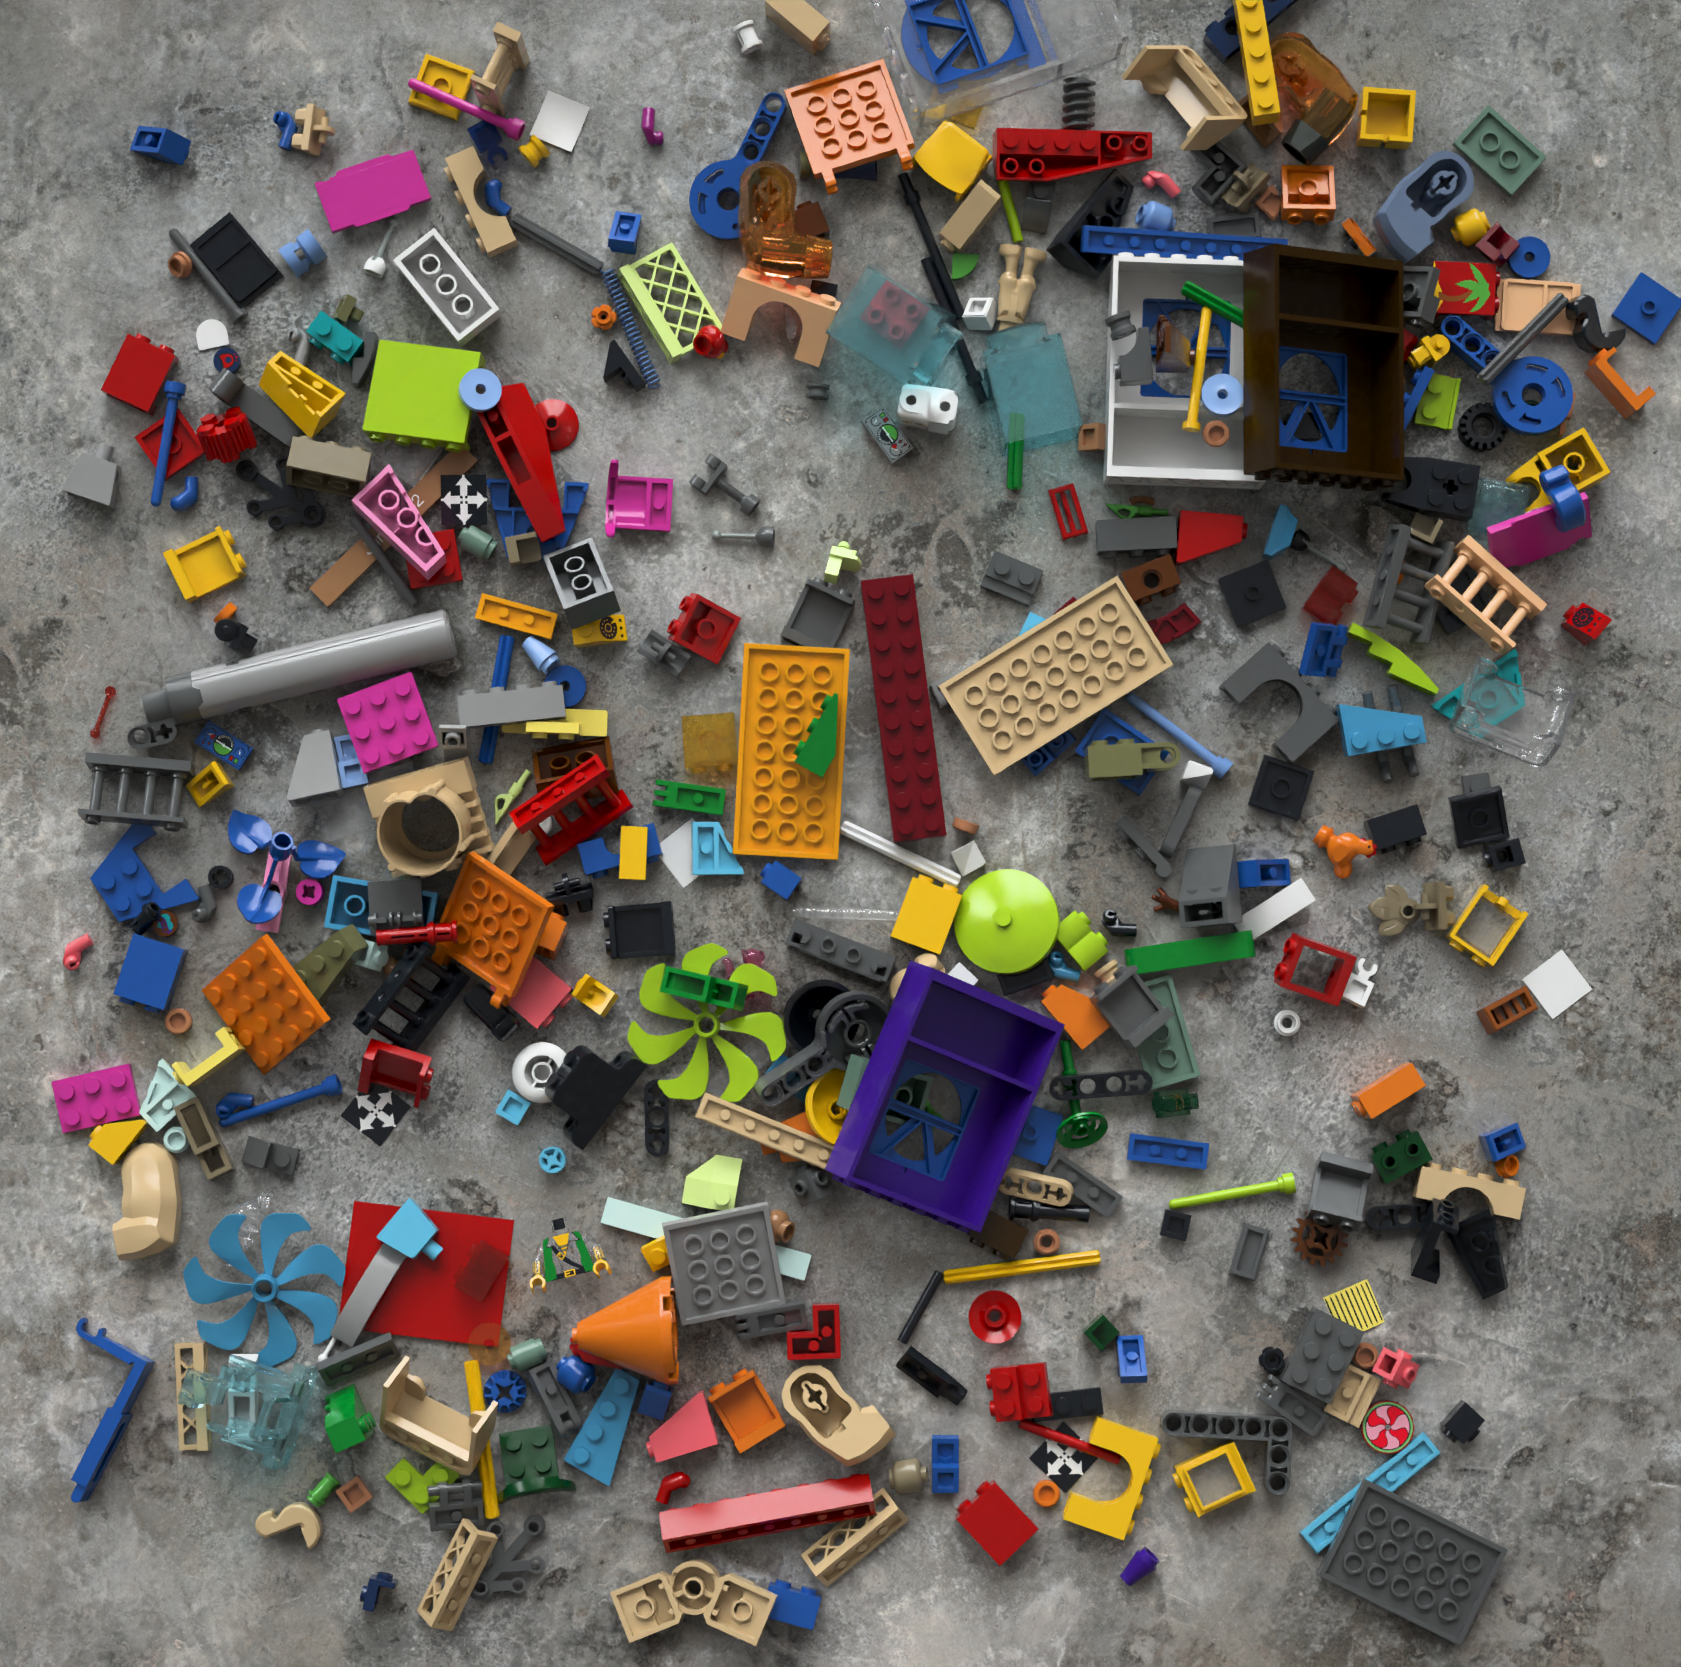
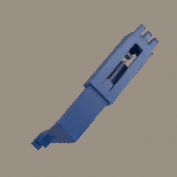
(115, 1418)

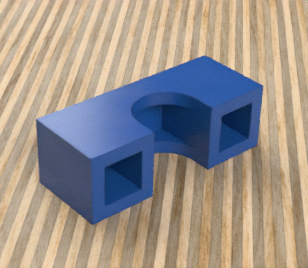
(597, 858)

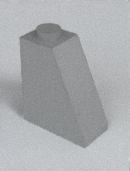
(316, 771)

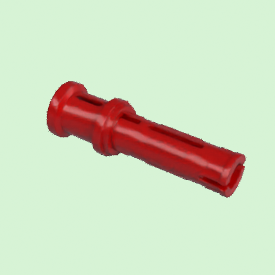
(431, 933)

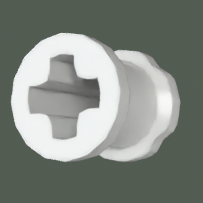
(747, 37)

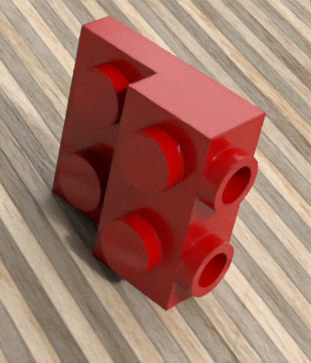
(703, 627)
(1019, 1391)

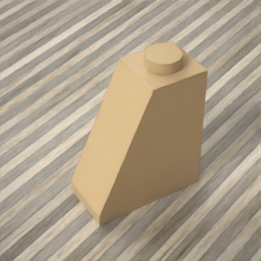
(969, 218)

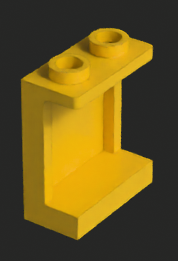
(206, 564)
(926, 914)

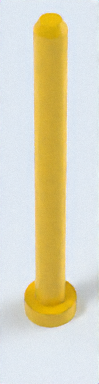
(1191, 424)

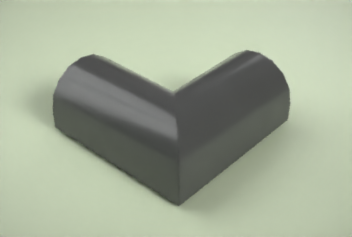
(1221, 166)

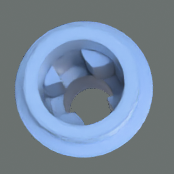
(541, 655)

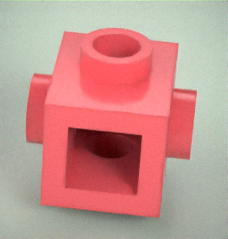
(1396, 1368)

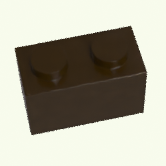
(999, 1234)

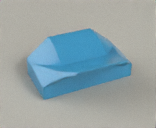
(1280, 533)

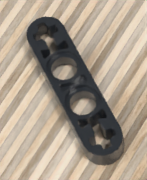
(1100, 1080)

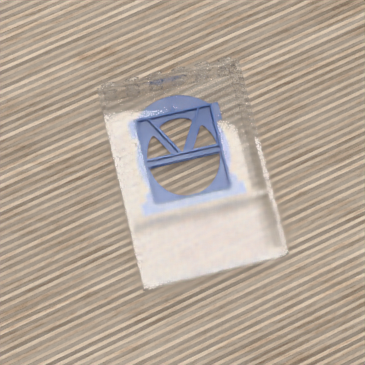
(1047, 45)

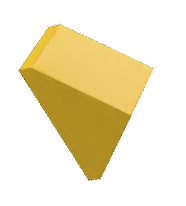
(209, 784)

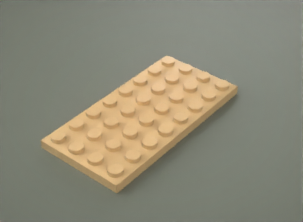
(1055, 675)

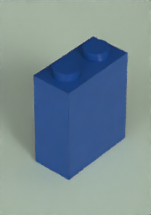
(150, 973)

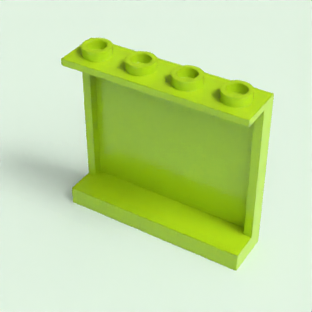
(418, 397)

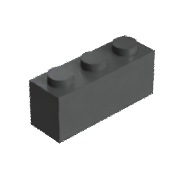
(1136, 536)

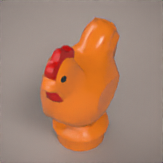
(1343, 849)

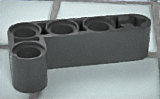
(257, 408)

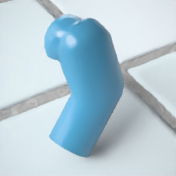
(1060, 969)

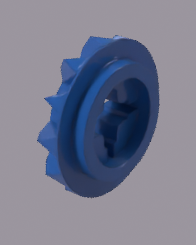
(517, 1391)

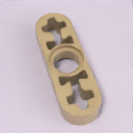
(1044, 1180)

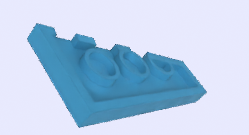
(602, 1434)

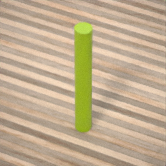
(1010, 211)

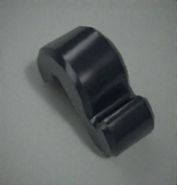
(1587, 329)
(499, 1021)

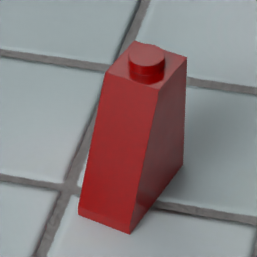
(1206, 534)

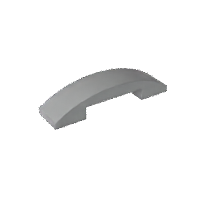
(367, 1294)

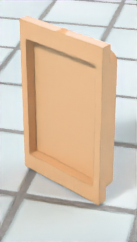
(1523, 299)

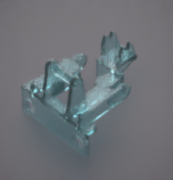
(277, 1387)

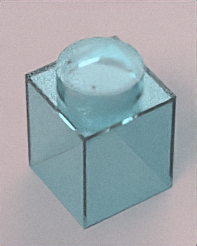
(896, 327)
(1029, 387)

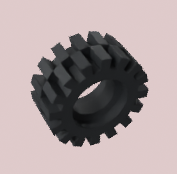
(1471, 438)

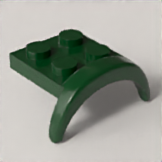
(530, 1464)

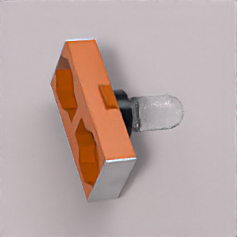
(1356, 239)

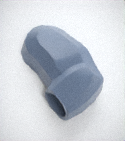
(1422, 203)

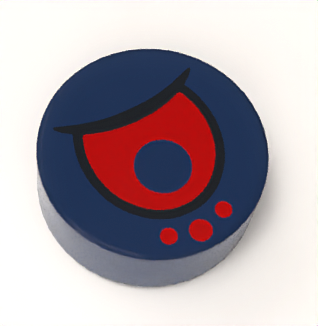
(227, 359)

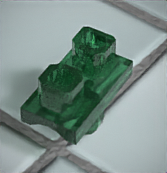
(1174, 1102)

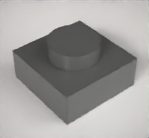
(1475, 782)

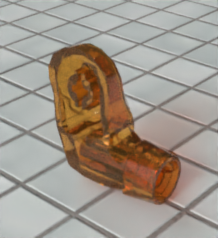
(769, 223)

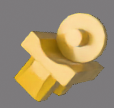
(1429, 351)

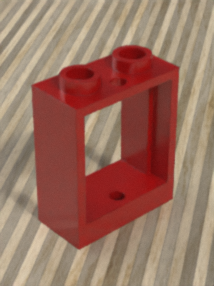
(1338, 976)

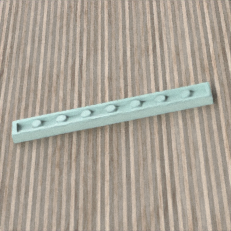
(649, 1223)

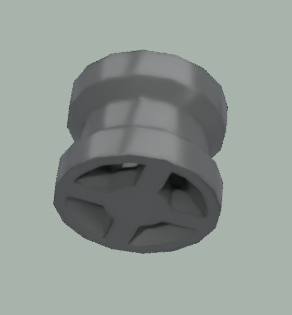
(1120, 325)

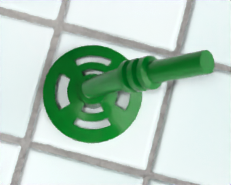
(1078, 1119)

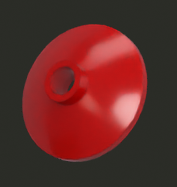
(567, 423)
(1004, 1327)

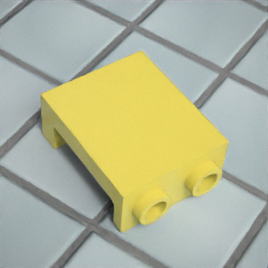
(193, 1077)

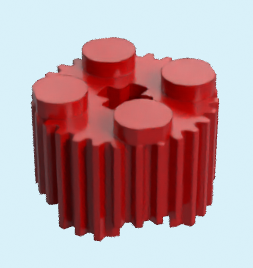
(225, 435)

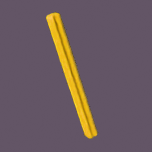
(1022, 1267)
(485, 1463)

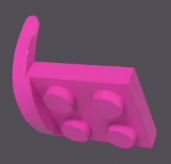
(637, 502)

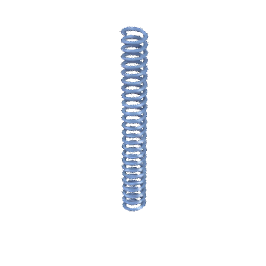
(631, 329)

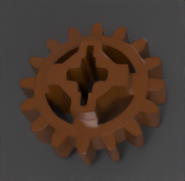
(1308, 1242)

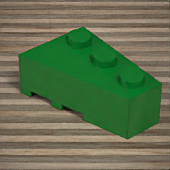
(348, 1419)

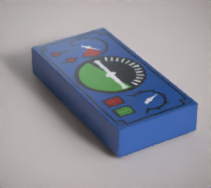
(224, 745)

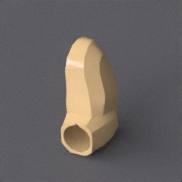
(148, 1203)
(833, 1417)

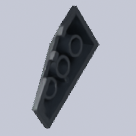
(1102, 208)

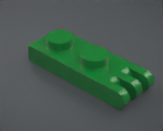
(690, 797)

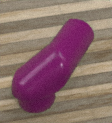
(647, 125)

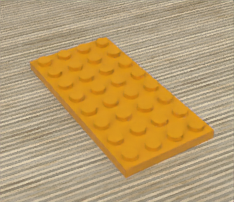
(778, 802)

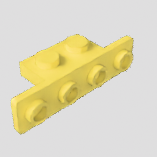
(577, 723)

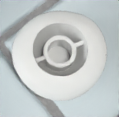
(533, 1069)

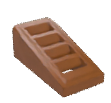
(1492, 1018)

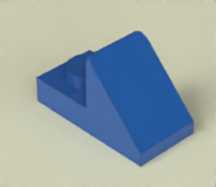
(624, 232)
(1131, 1359)

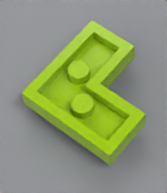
(414, 1484)

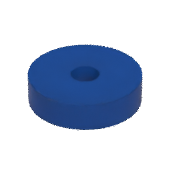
(1540, 254)
(576, 680)

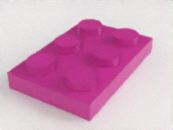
(96, 1098)

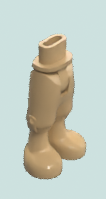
(1013, 292)

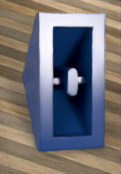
(1502, 1142)

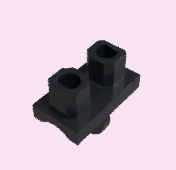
(234, 635)
(568, 892)

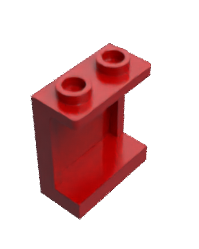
(139, 373)
(396, 1069)
(995, 1521)

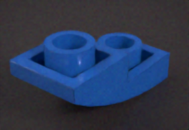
(1046, 754)

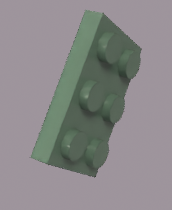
(1499, 151)

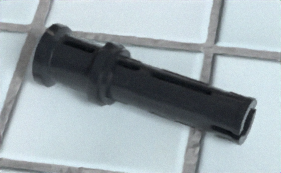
(1037, 1210)

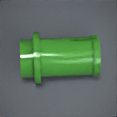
(323, 1490)

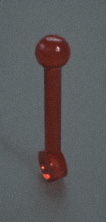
(110, 692)

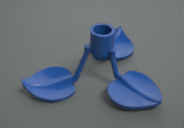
(250, 833)

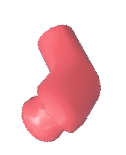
(1161, 179)
(74, 950)

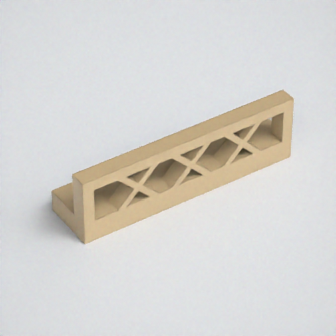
(511, 849)
(203, 1414)
(857, 1541)
(458, 1579)

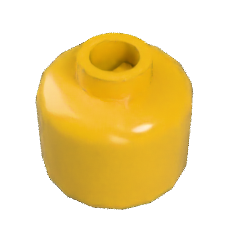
(1470, 227)

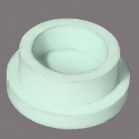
(176, 1140)

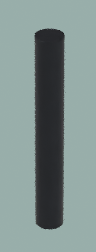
(920, 1307)

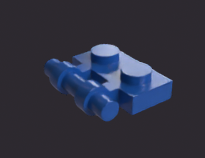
(1323, 649)

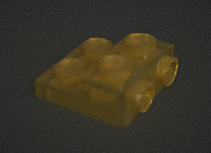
(709, 742)

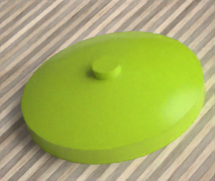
(1007, 922)

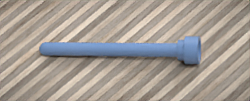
(1217, 764)

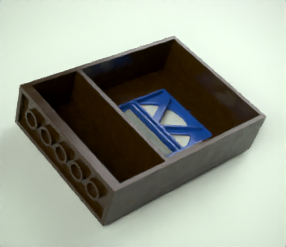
(1352, 320)

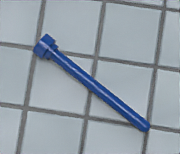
(174, 393)
(329, 1086)

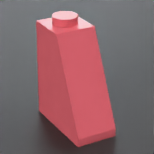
(684, 1431)

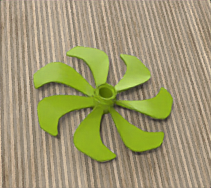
(694, 1080)

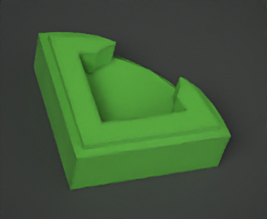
(963, 265)

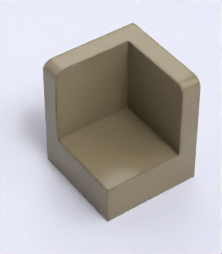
(1424, 528)
(523, 549)

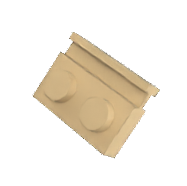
(1353, 1396)

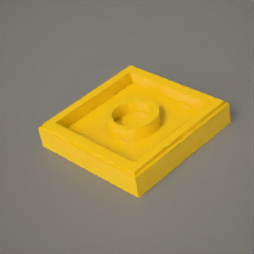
(445, 77)

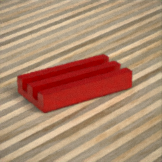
(1061, 490)

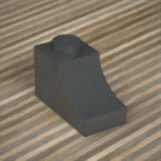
(1136, 366)

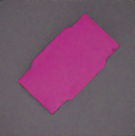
(372, 191)
(1533, 536)

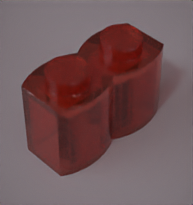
(1329, 596)

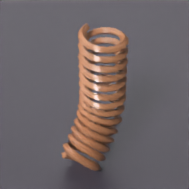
(1144, 500)

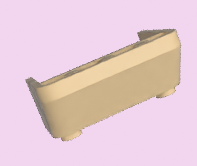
(1191, 90)
(431, 1426)

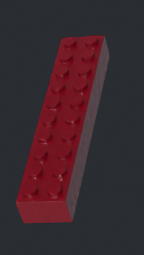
(903, 708)

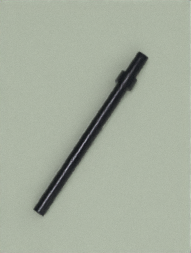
(913, 200)
(973, 376)

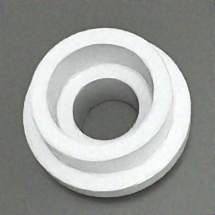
(1295, 1023)

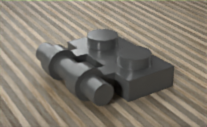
(448, 1514)

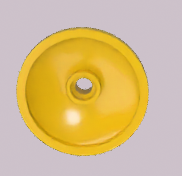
(819, 1099)

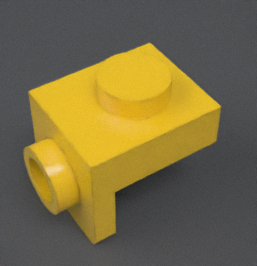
(594, 995)

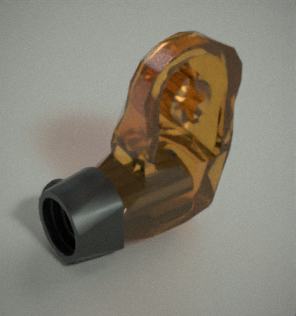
(1316, 91)

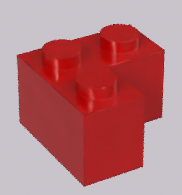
(822, 1341)

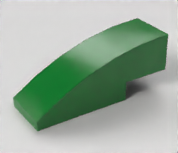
(704, 988)

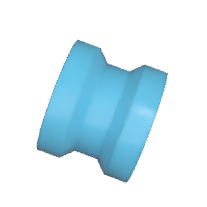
(551, 1163)

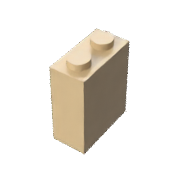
(800, 22)

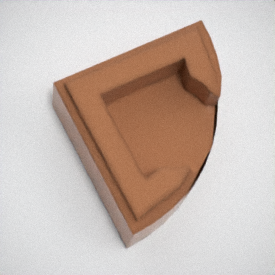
(1269, 203)

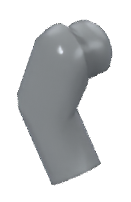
(301, 343)

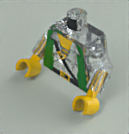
(566, 1255)

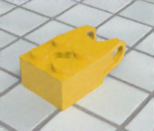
(1574, 448)

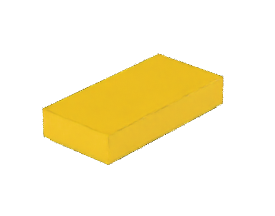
(633, 853)

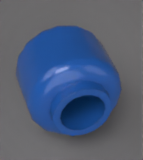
(575, 1374)

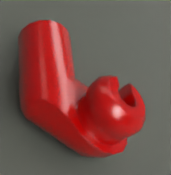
(670, 1483)

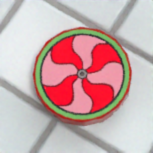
(1387, 1427)

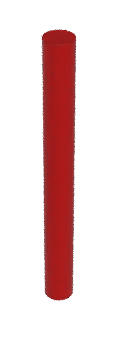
(1069, 1441)

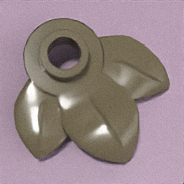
(1391, 910)

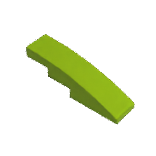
(1399, 667)

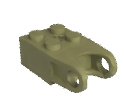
(1126, 759)

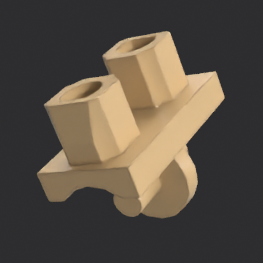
(314, 131)

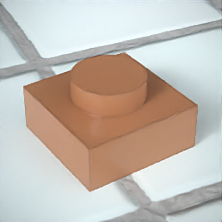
(1092, 437)
(354, 1493)

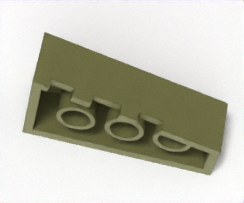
(330, 962)

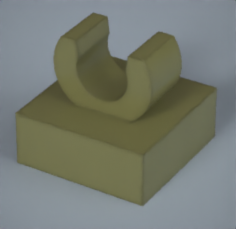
(347, 310)

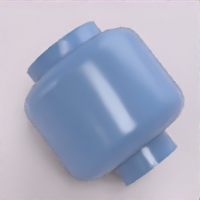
(1155, 217)

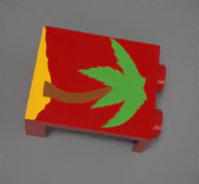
(1467, 288)

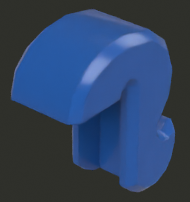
(1563, 498)

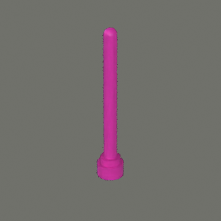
(513, 127)

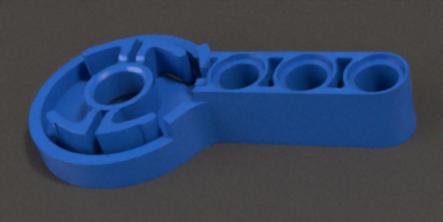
(715, 219)
(1514, 381)

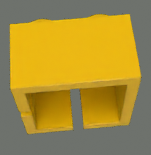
(1386, 118)

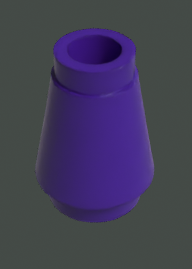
(1140, 1565)

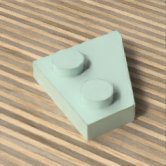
(162, 1096)

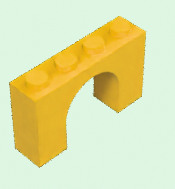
(1115, 1515)

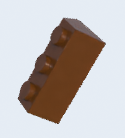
(557, 761)

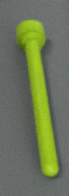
(1282, 1184)

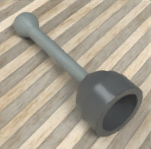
(764, 536)

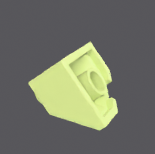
(714, 1183)

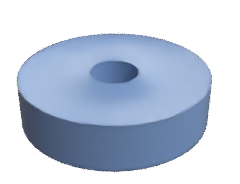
(484, 379)
(1217, 406)

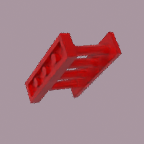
(561, 793)

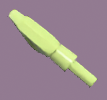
(513, 792)

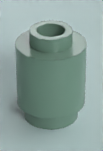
(477, 542)
(527, 1354)

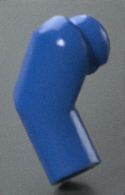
(287, 127)
(492, 196)
(187, 497)
(231, 1102)

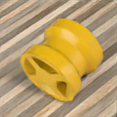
(534, 151)

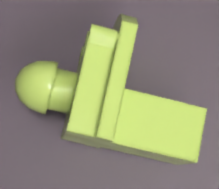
(841, 558)

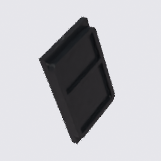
(236, 260)

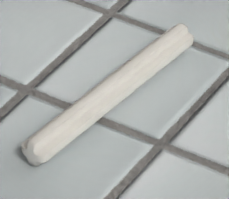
(900, 854)

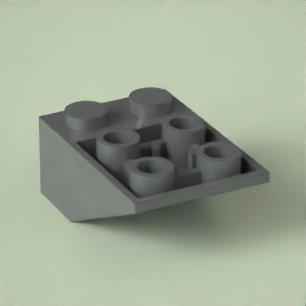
(1210, 888)

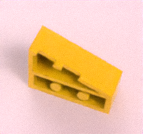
(301, 393)

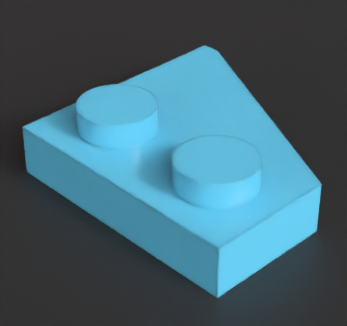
(712, 851)

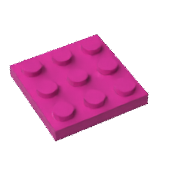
(388, 722)

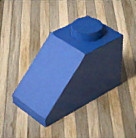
(161, 144)
(1264, 873)

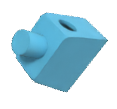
(411, 1232)

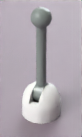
(375, 265)

